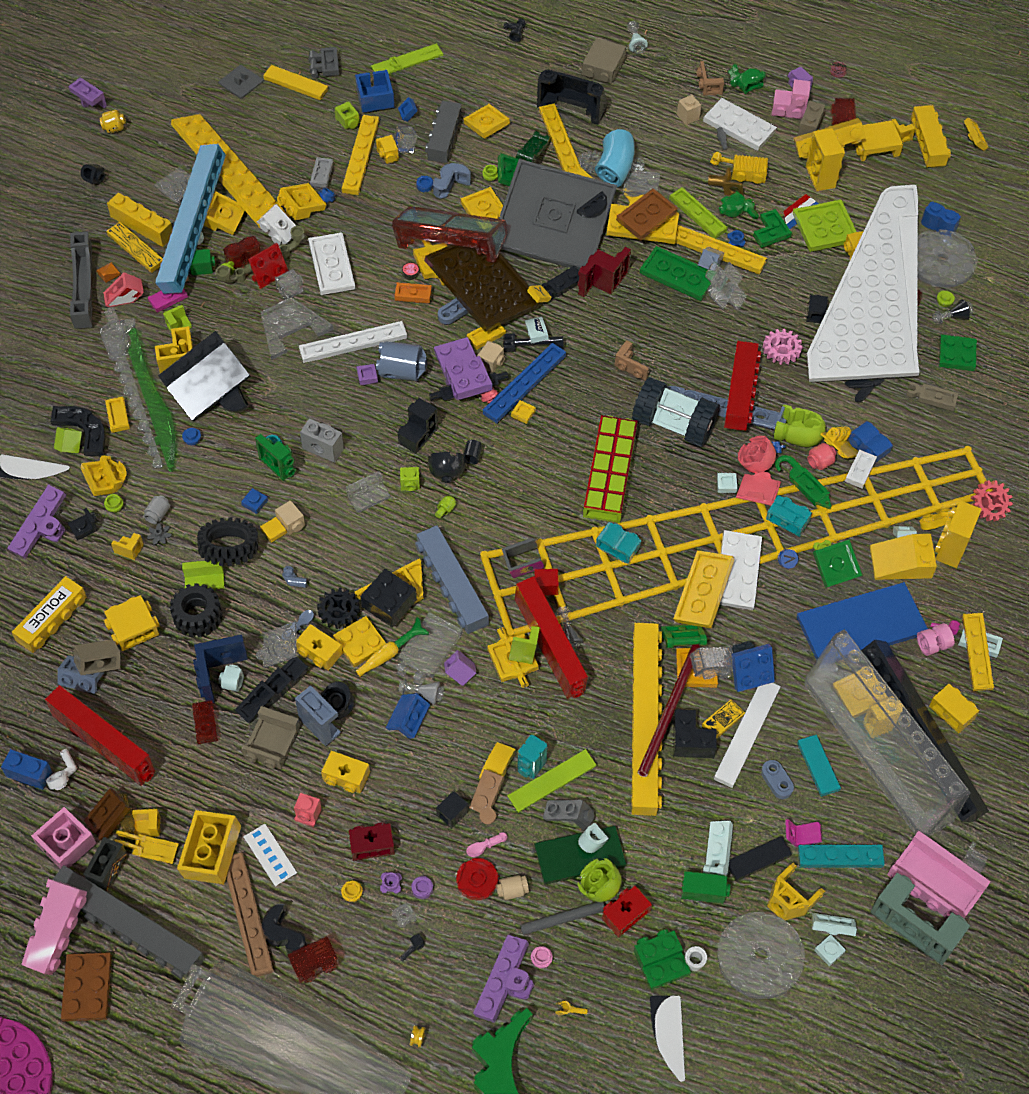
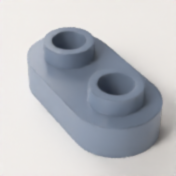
(451, 312)
(776, 778)

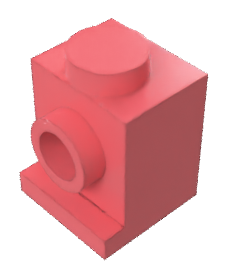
(307, 809)

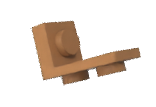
(709, 86)
(625, 363)

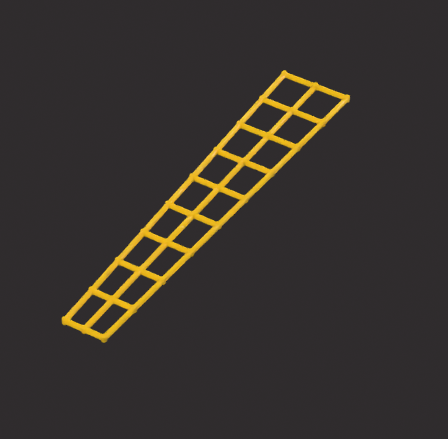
(716, 538)

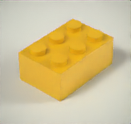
(824, 159)
(957, 533)
(209, 847)

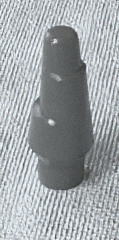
(722, 137)

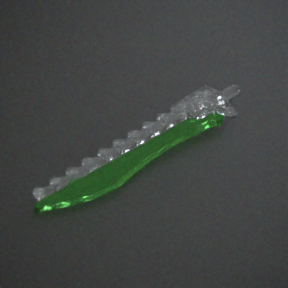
(116, 343)

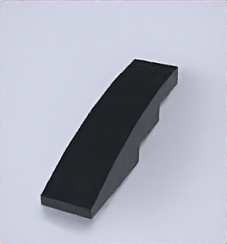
(271, 690)

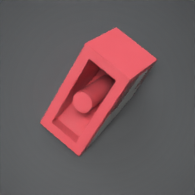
(123, 291)

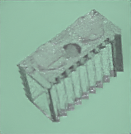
(712, 662)

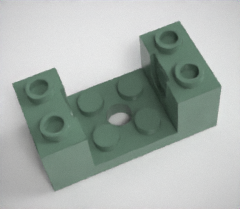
(921, 933)

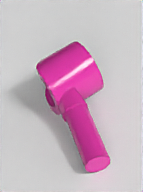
(954, 626)

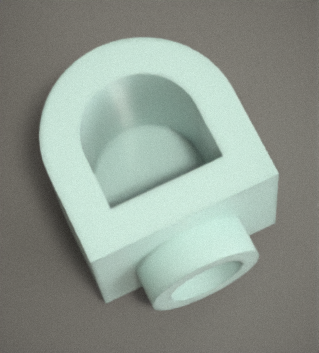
(231, 678)
(592, 839)

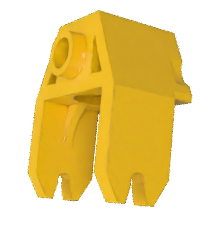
(797, 905)

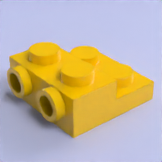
(300, 201)
(223, 214)

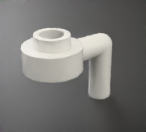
(58, 780)

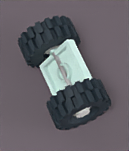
(675, 411)

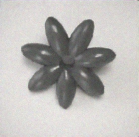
(159, 534)

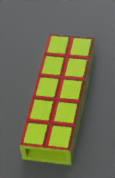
(610, 469)

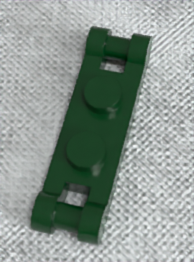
(533, 147)

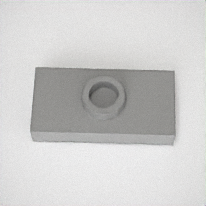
(321, 172)

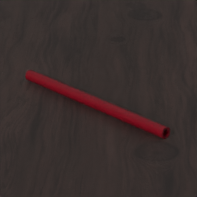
(667, 715)

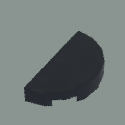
(593, 207)

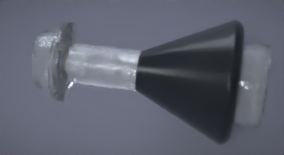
(961, 310)

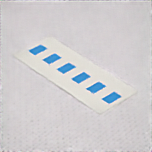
(270, 854)

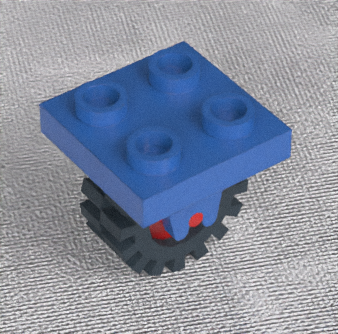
(752, 665)

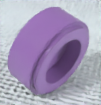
(422, 887)

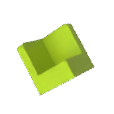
(176, 318)
(67, 440)

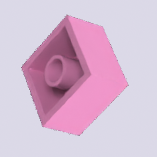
(64, 839)

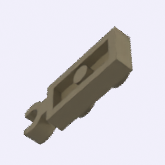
(933, 396)

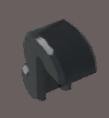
(280, 935)

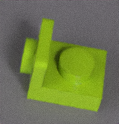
(409, 478)

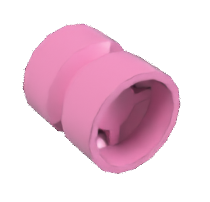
(935, 639)

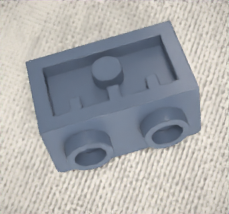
(70, 677)

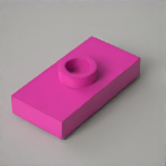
(162, 301)

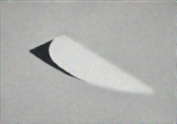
(25, 469)
(667, 1031)

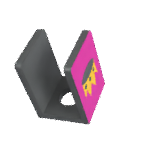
(518, 548)

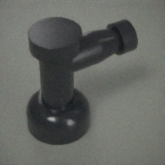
(515, 35)

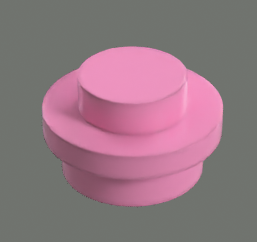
(541, 957)

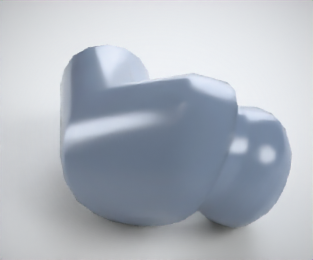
(291, 579)

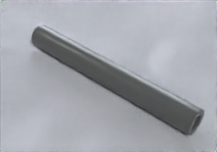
(561, 918)

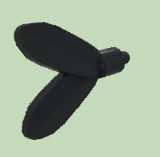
(865, 385)

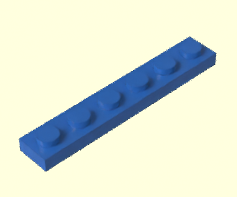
(524, 383)

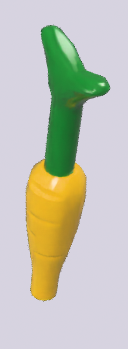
(390, 649)

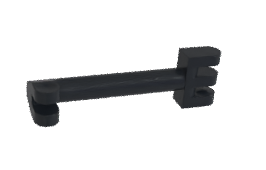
(510, 342)

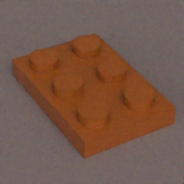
(646, 214)
(86, 987)

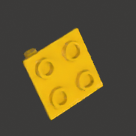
(838, 438)

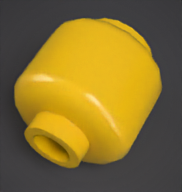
(112, 121)

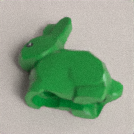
(746, 80)
(737, 204)

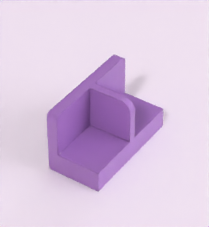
(87, 93)

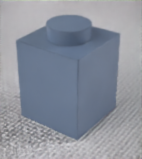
(709, 256)

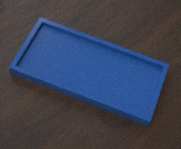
(876, 615)

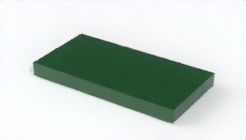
(565, 859)

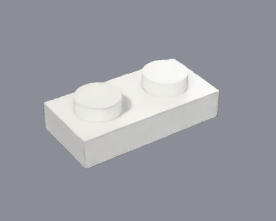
(860, 469)

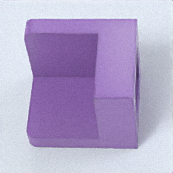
(460, 667)

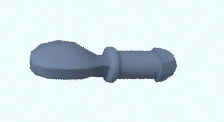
(305, 618)

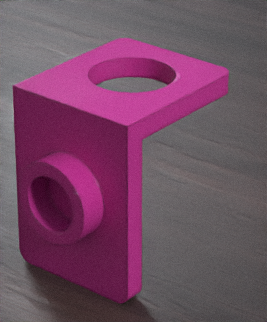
(803, 834)

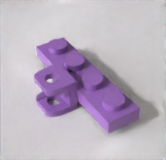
(39, 523)
(505, 980)

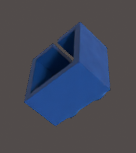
(375, 97)

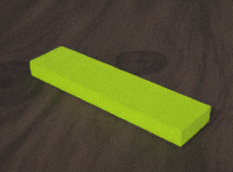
(698, 213)

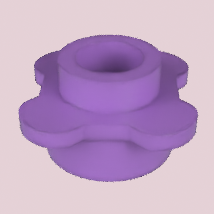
(386, 878)

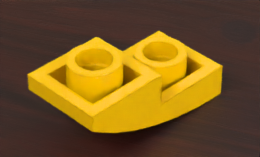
(499, 759)

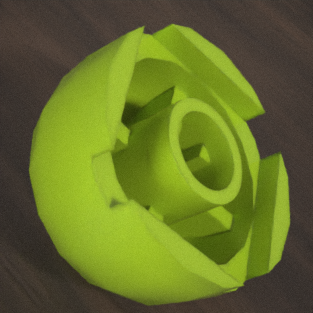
(600, 880)

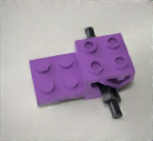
(463, 371)

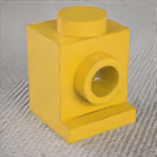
(387, 149)

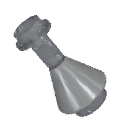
(431, 692)

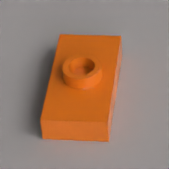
(413, 292)

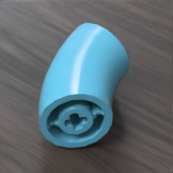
(616, 157)

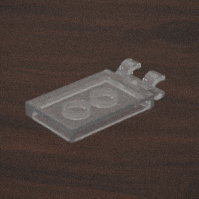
(429, 651)

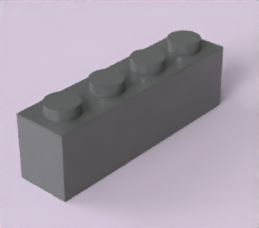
(444, 131)

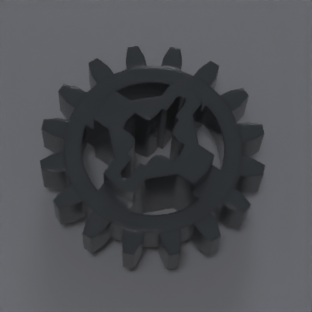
(338, 608)

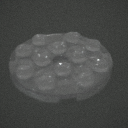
(959, 256)
(760, 977)

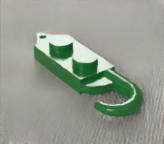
(806, 482)

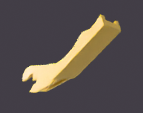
(150, 847)

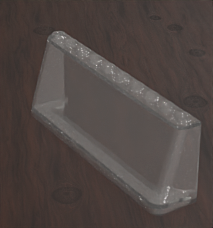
(885, 737)

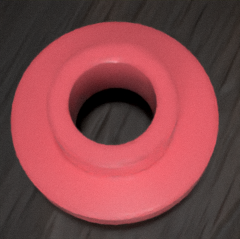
(489, 395)

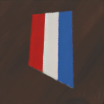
(802, 202)

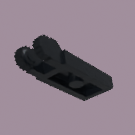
(562, 282)

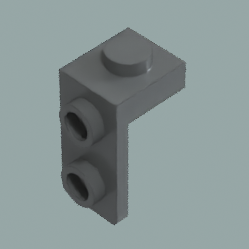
(569, 810)

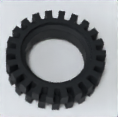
(227, 554)

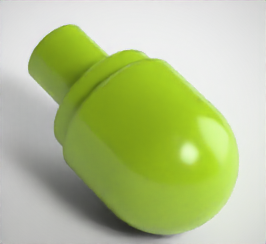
(445, 506)

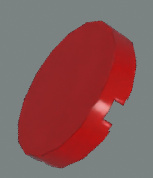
(477, 879)

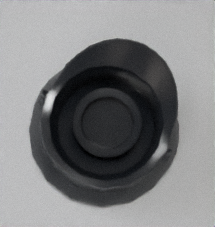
(339, 698)

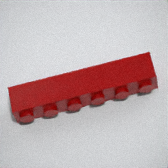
(742, 386)

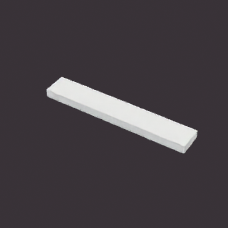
(352, 341)
(746, 734)

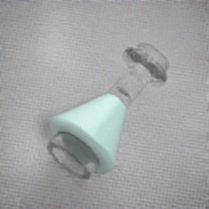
(637, 43)

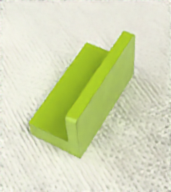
(204, 573)
(524, 649)

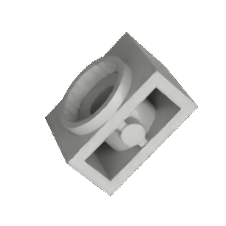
(322, 440)

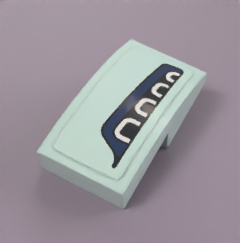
(536, 329)

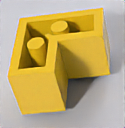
(170, 353)

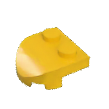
(104, 475)

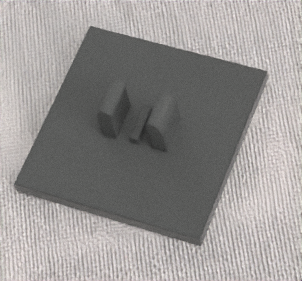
(241, 81)

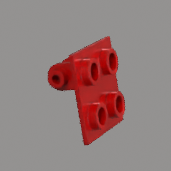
(267, 265)

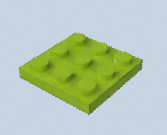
(824, 224)

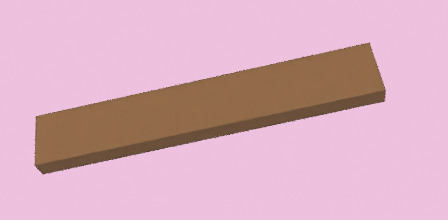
(248, 917)

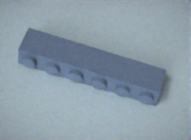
(452, 580)

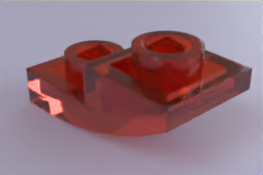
(204, 722)

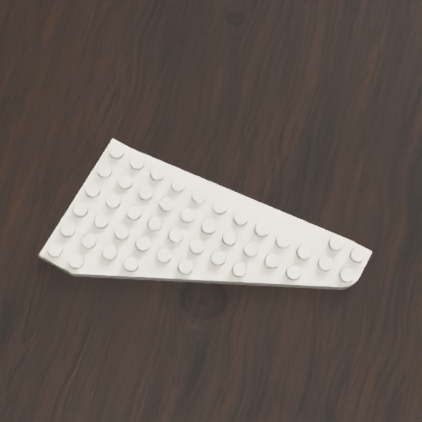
(874, 309)

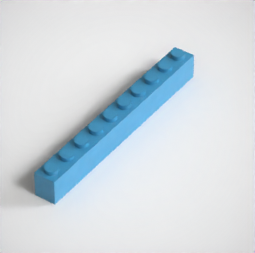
(190, 219)

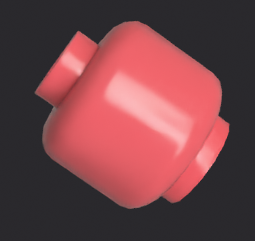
(821, 456)

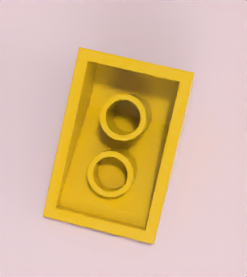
(904, 558)

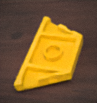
(410, 574)

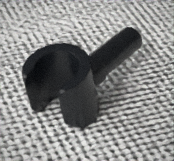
(417, 944)

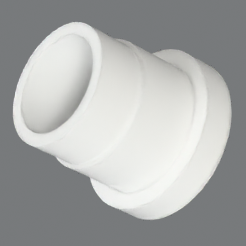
(695, 952)

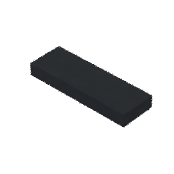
(759, 858)

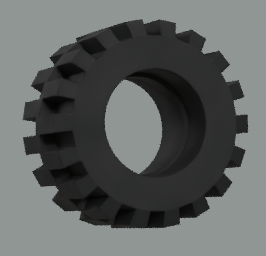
(192, 597)

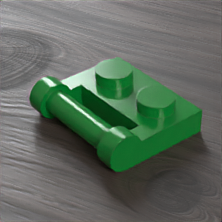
(683, 635)

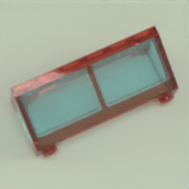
(450, 228)

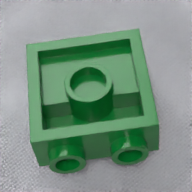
(275, 457)
(661, 959)

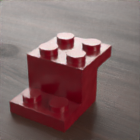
(604, 271)

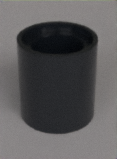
(472, 451)

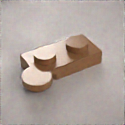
(486, 796)

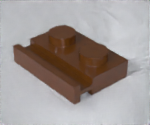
(107, 814)

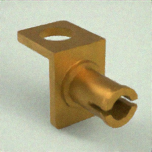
(725, 181)

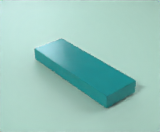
(818, 765)

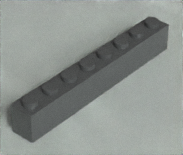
(133, 927)

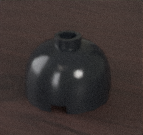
(446, 466)

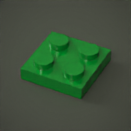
(957, 352)
(837, 563)

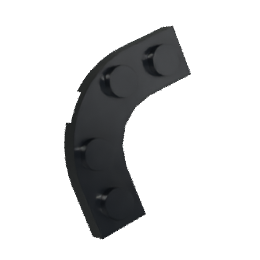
(84, 419)

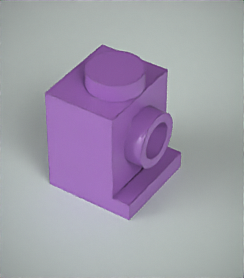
(799, 74)

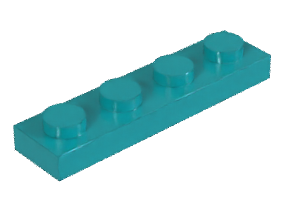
(841, 856)

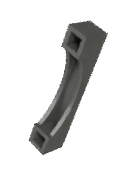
(82, 280)

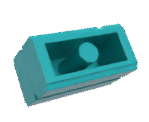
(789, 515)
(532, 757)

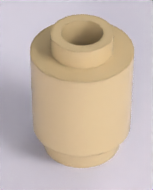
(512, 887)

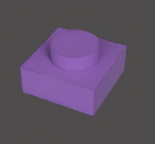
(367, 374)

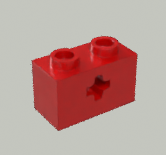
(621, 921)

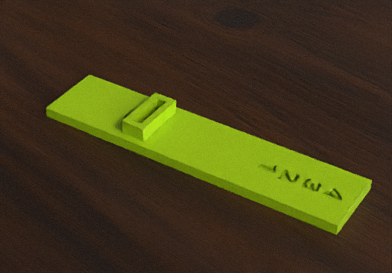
(409, 59)
(551, 780)

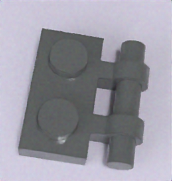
(329, 62)

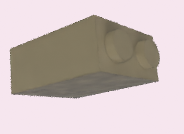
(604, 60)

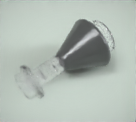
(573, 637)

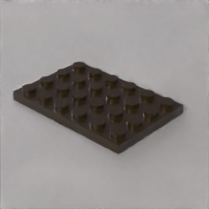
(486, 289)

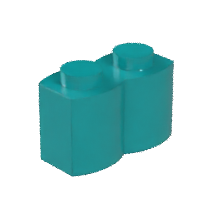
(618, 542)

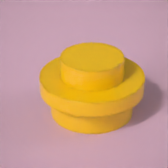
(351, 891)

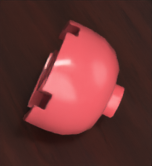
(757, 454)

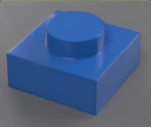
(407, 109)
(254, 501)

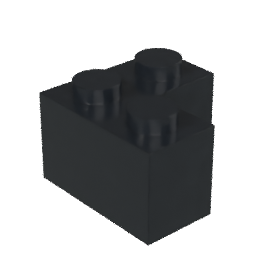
(420, 426)
(689, 740)

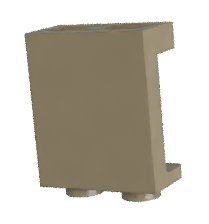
(271, 738)

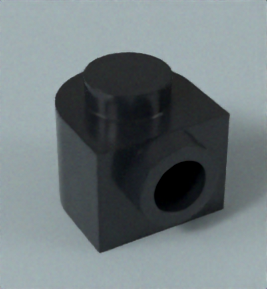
(92, 173)

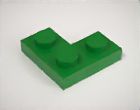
(774, 230)

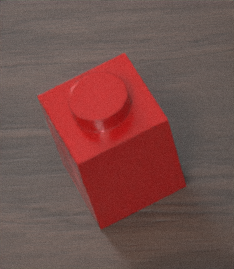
(547, 580)

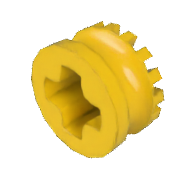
(418, 1036)

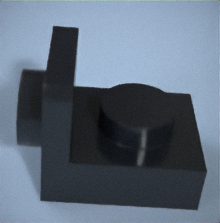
(84, 525)

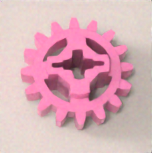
(782, 346)

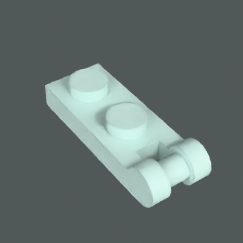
(718, 848)

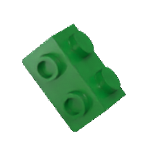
(506, 168)

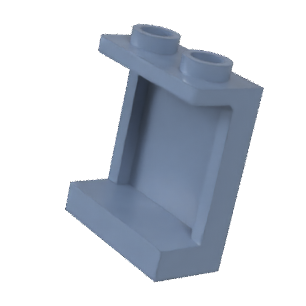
(317, 715)

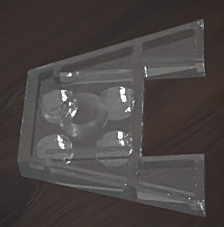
(289, 318)

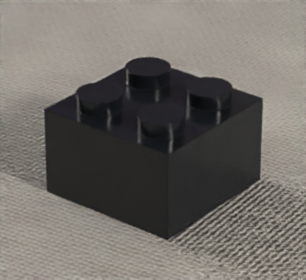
(388, 598)

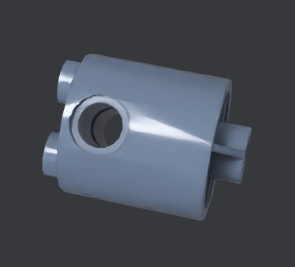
(401, 361)

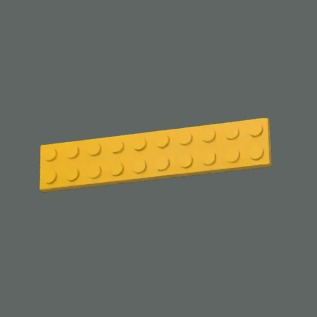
(234, 174)

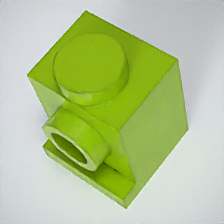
(348, 119)

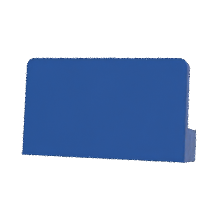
(408, 714)

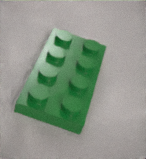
(676, 273)

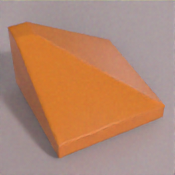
(108, 272)

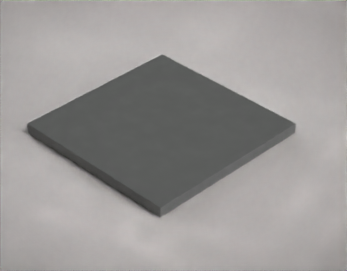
(544, 217)

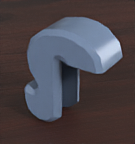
(449, 174)

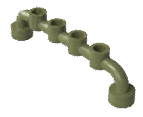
(239, 275)

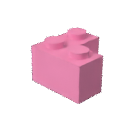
(792, 103)

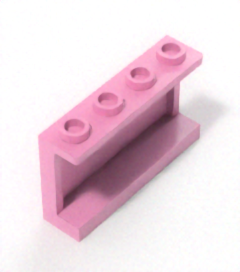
(939, 877)

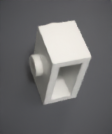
(277, 225)

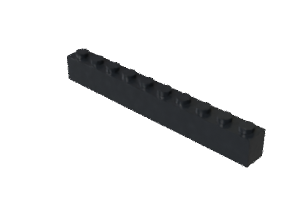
(890, 670)

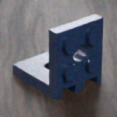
(215, 654)

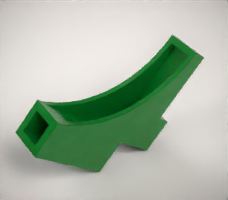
(497, 1056)

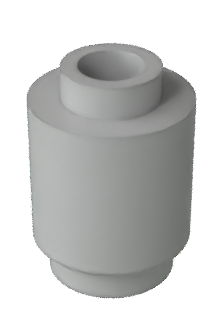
(156, 509)

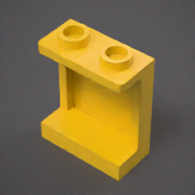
(879, 138)

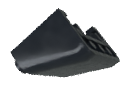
(561, 87)

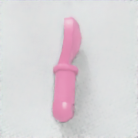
(478, 848)

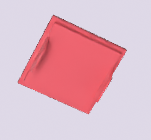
(759, 488)

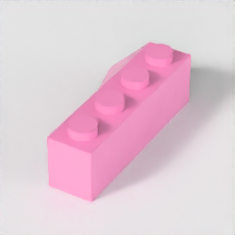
(53, 926)

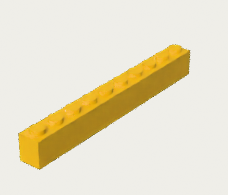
(645, 716)

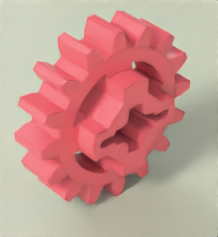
(999, 499)

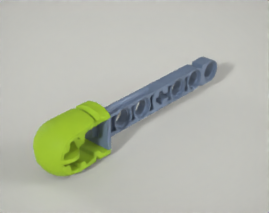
(804, 425)

